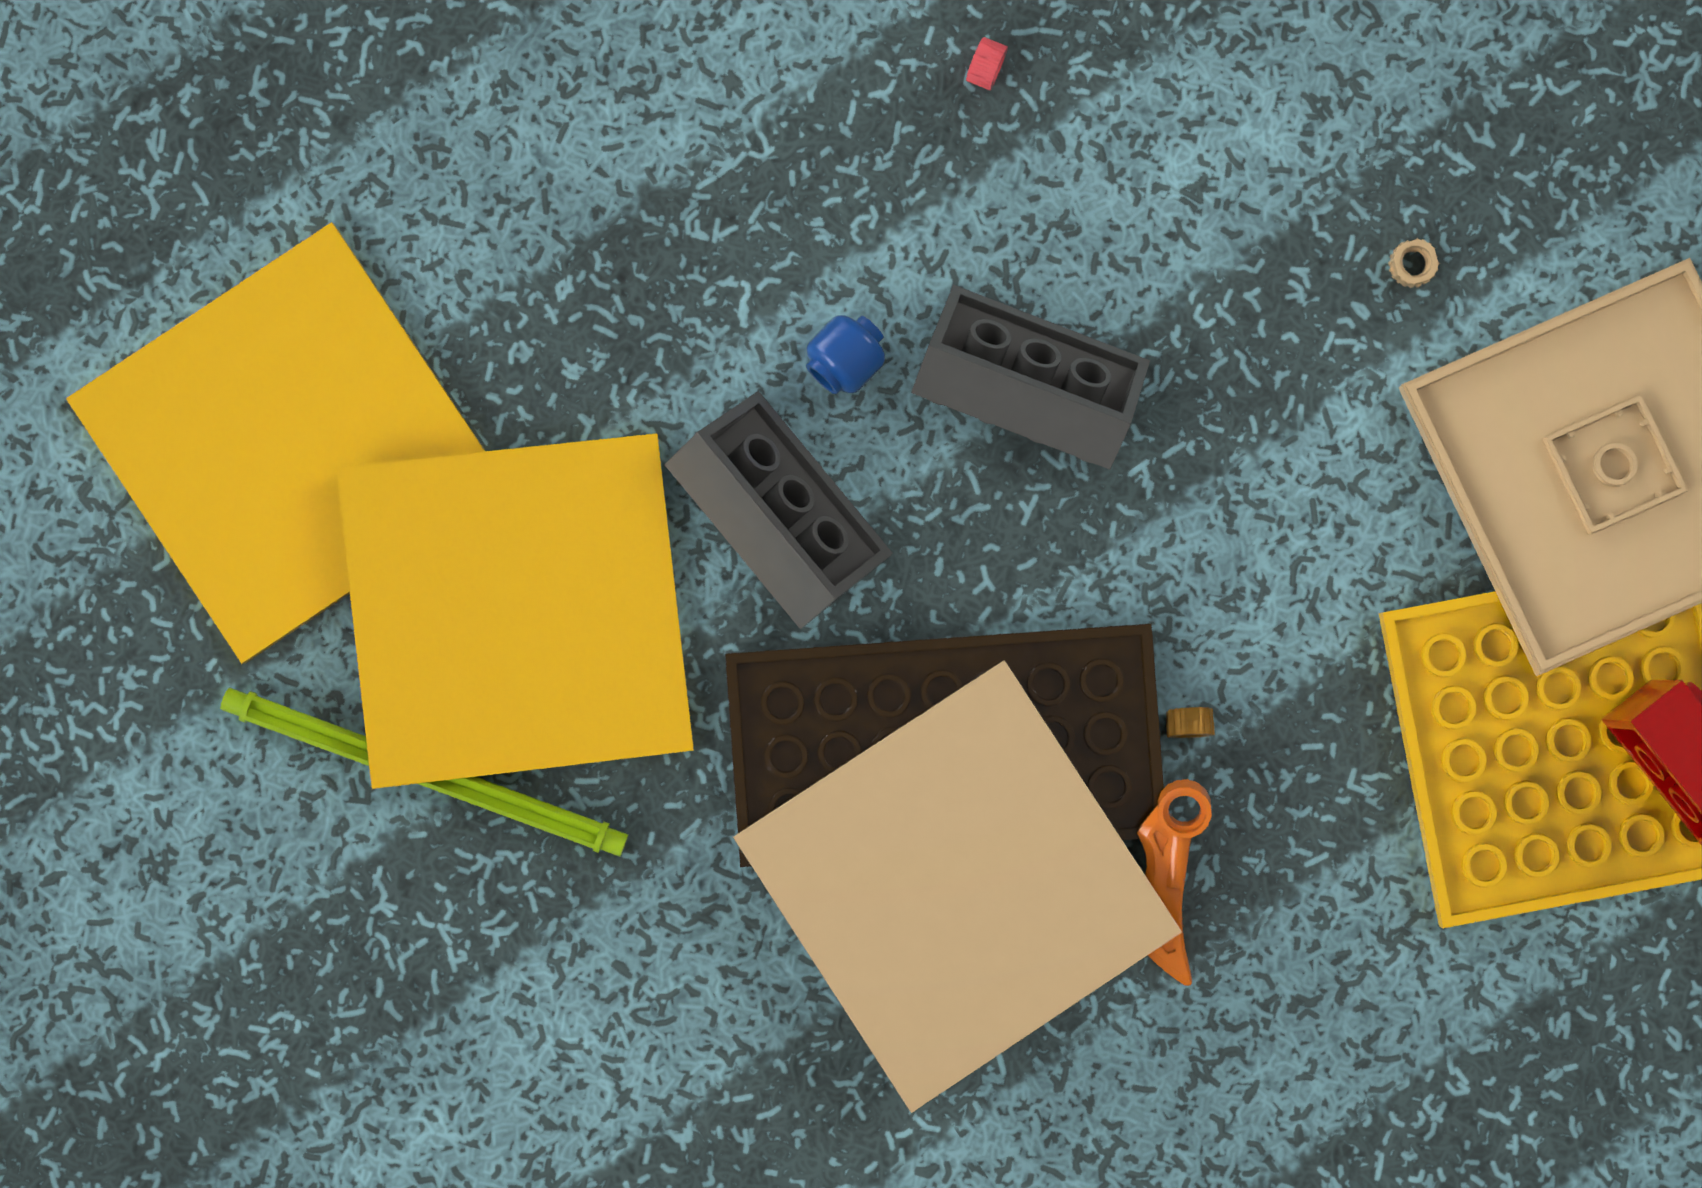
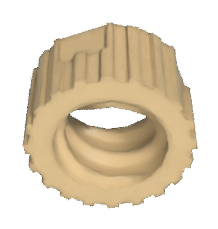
(1398, 270)

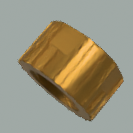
(1190, 722)

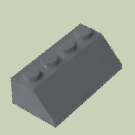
(1031, 377)
(778, 508)

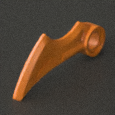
(1167, 854)

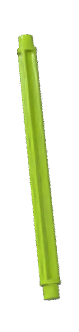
(471, 789)

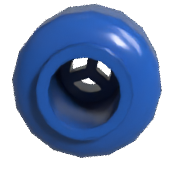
(845, 354)

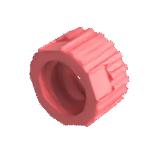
(986, 63)

